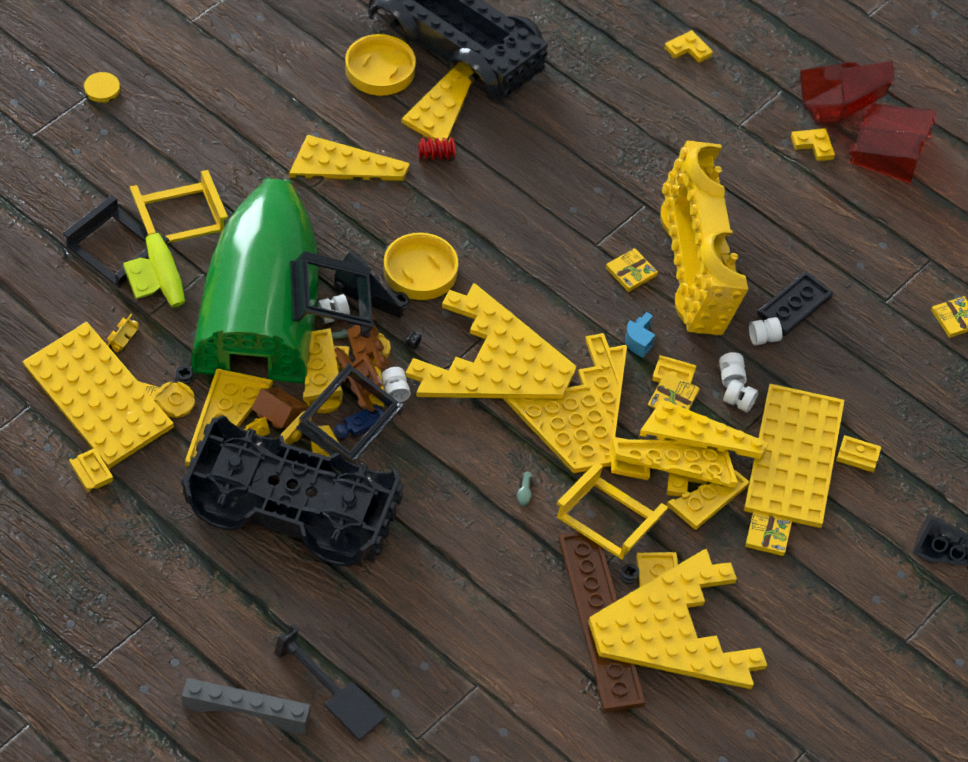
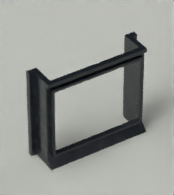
(92, 222)
(301, 297)
(329, 444)

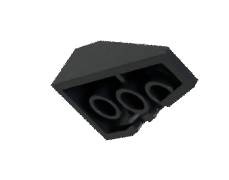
(380, 298)
(941, 542)

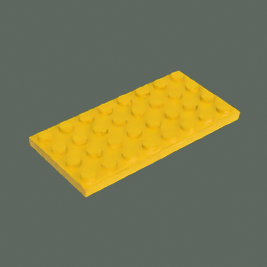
(98, 394)
(800, 454)

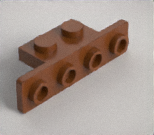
(370, 346)
(366, 367)

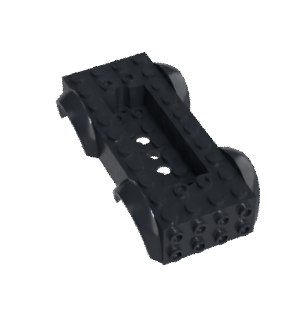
(495, 46)
(338, 525)

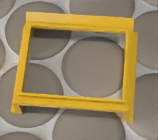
(212, 198)
(582, 487)

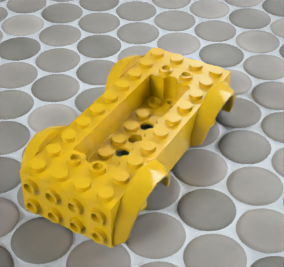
(698, 223)

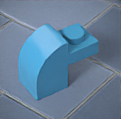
(638, 337)

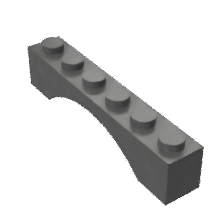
(284, 713)

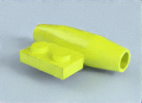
(156, 272)

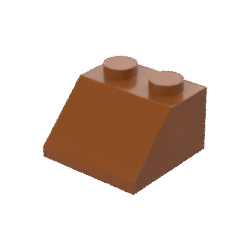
(278, 406)

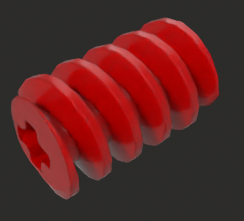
(436, 148)

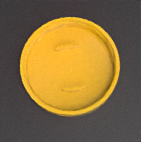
(380, 64)
(420, 266)

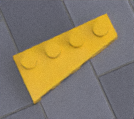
(321, 365)
(706, 501)

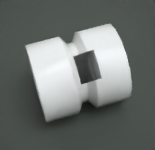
(338, 304)
(765, 331)
(732, 368)
(396, 383)
(734, 393)

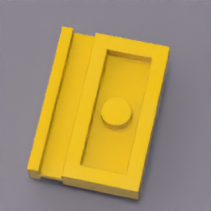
(675, 367)
(858, 453)
(91, 470)

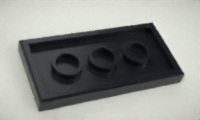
(796, 302)

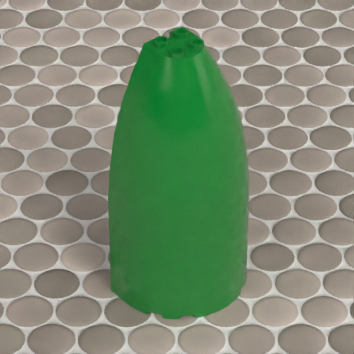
(249, 287)

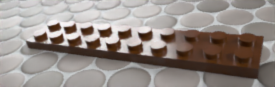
(592, 592)

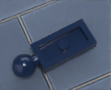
(357, 423)

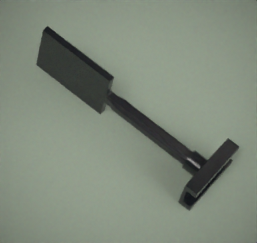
(348, 704)

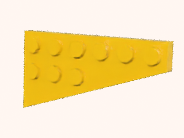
(441, 105)
(340, 161)
(229, 396)
(700, 431)
(678, 459)

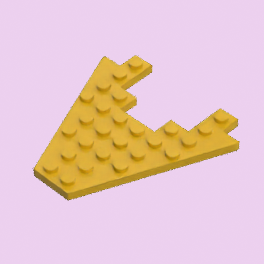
(509, 364)
(586, 418)
(657, 632)

